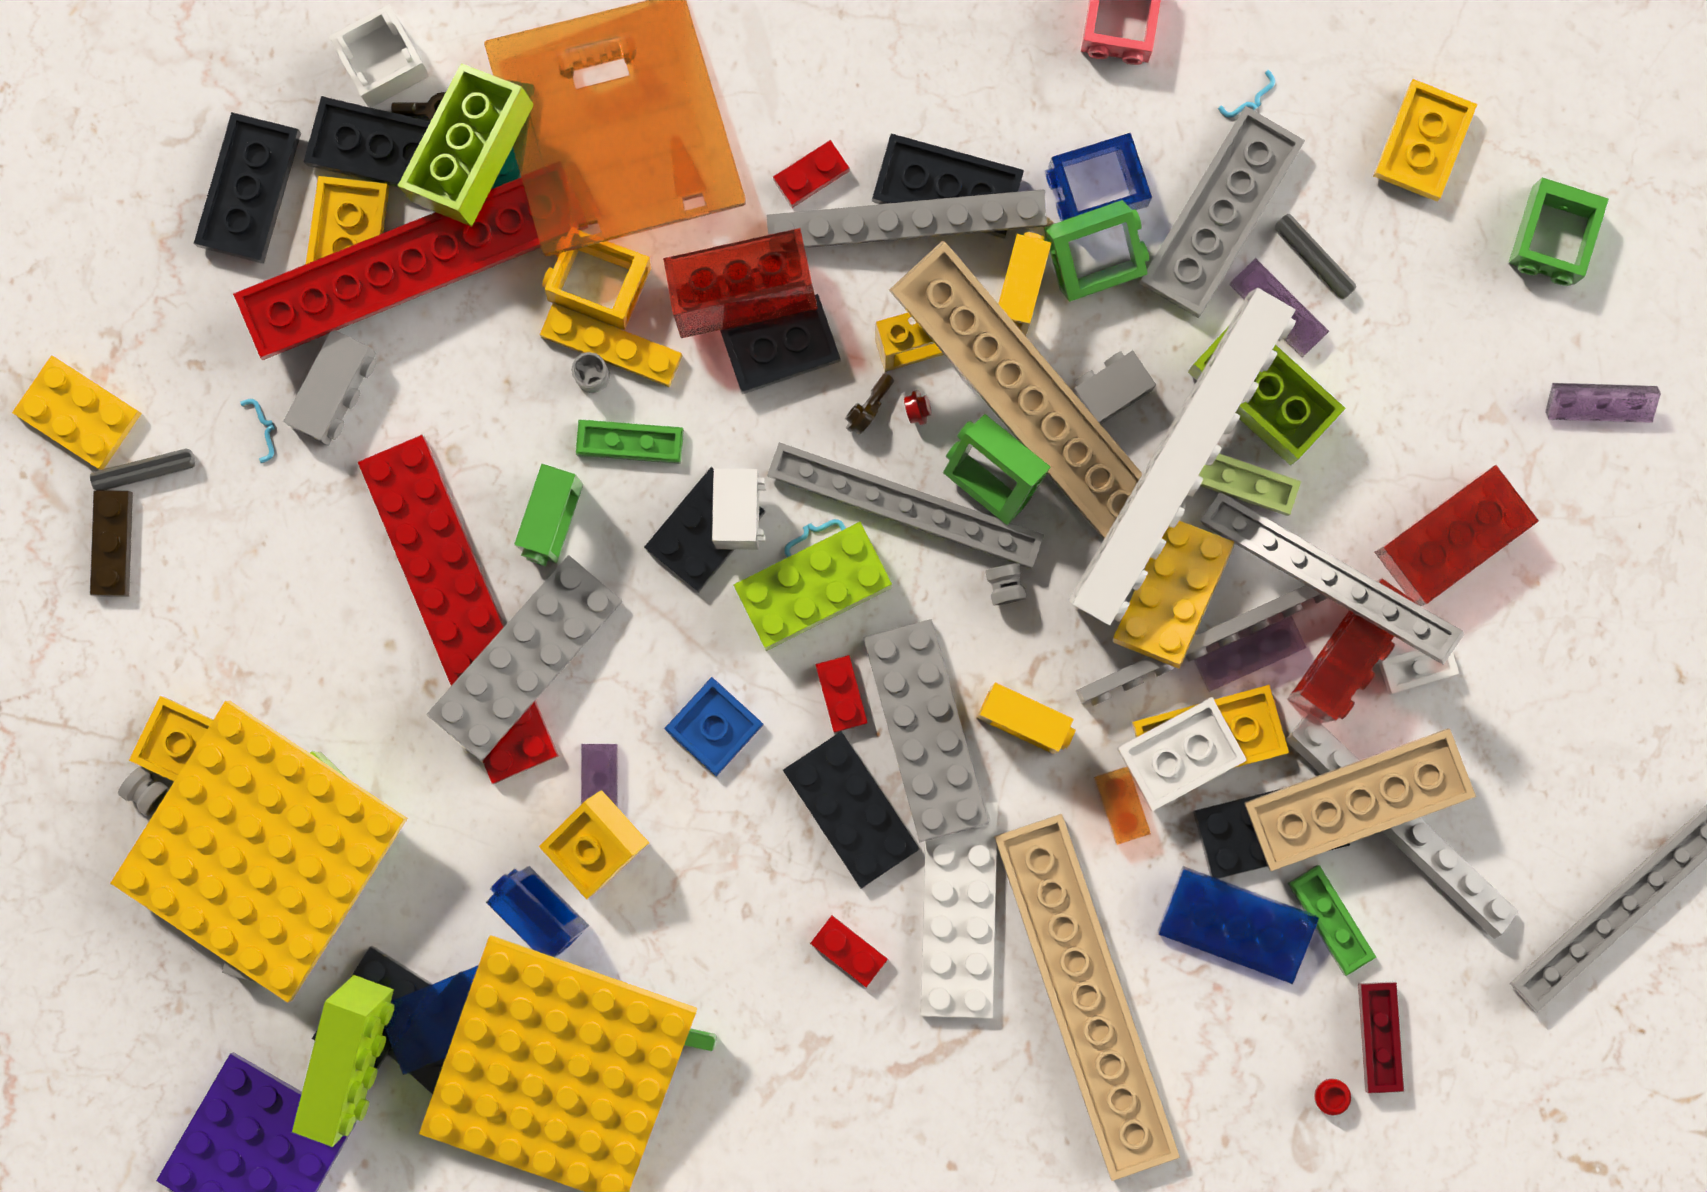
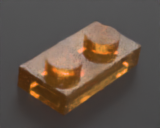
(1122, 805)

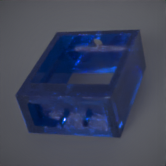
(1130, 165)
(536, 912)

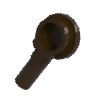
(418, 109)
(861, 416)

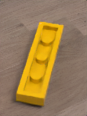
(612, 344)

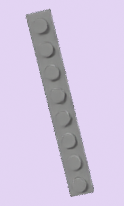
(915, 219)
(905, 505)
(1333, 578)
(1223, 633)
(1415, 838)
(1614, 914)

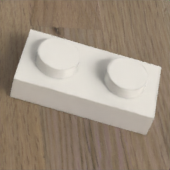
(1414, 669)

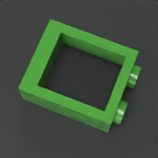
(1569, 200)
(1086, 224)
(1005, 453)
(548, 515)

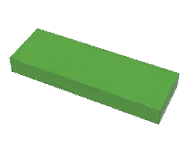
(629, 441)
(1335, 922)

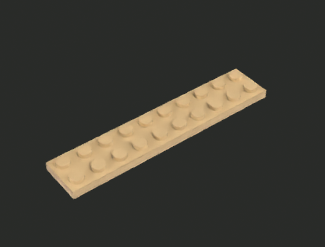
(1018, 384)
(1086, 997)

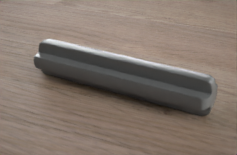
(1315, 256)
(142, 469)

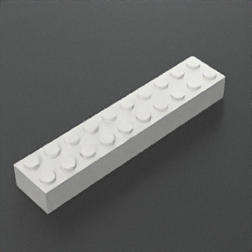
(1182, 455)

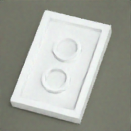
(1181, 754)

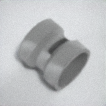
(586, 368)
(1005, 576)
(143, 791)

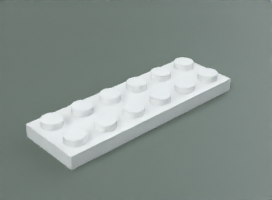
(960, 922)

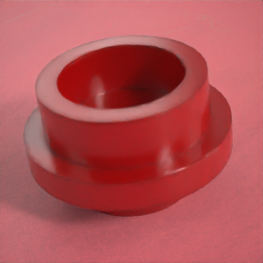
(917, 407)
(1332, 1097)

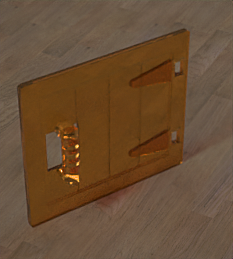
(622, 146)

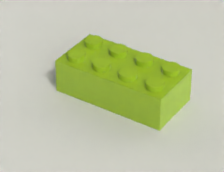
(466, 144)
(1287, 407)
(813, 586)
(343, 1060)

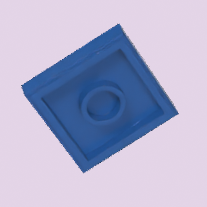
(714, 726)

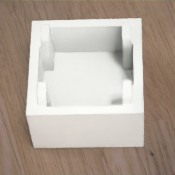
(378, 56)
(737, 509)

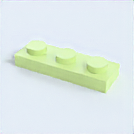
(1251, 484)

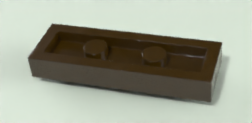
(111, 543)

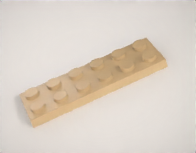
(1360, 799)

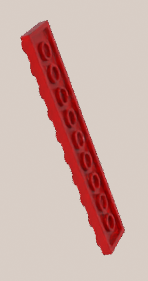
(386, 271)
(447, 584)

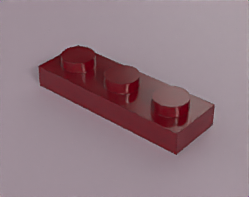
(1380, 1037)

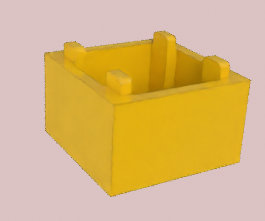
(593, 844)

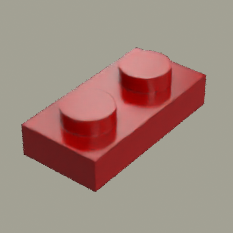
(811, 173)
(841, 693)
(849, 951)

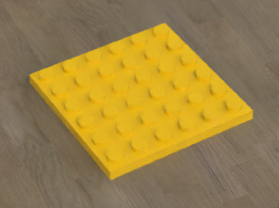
(258, 851)
(557, 1069)

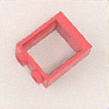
(1130, 51)

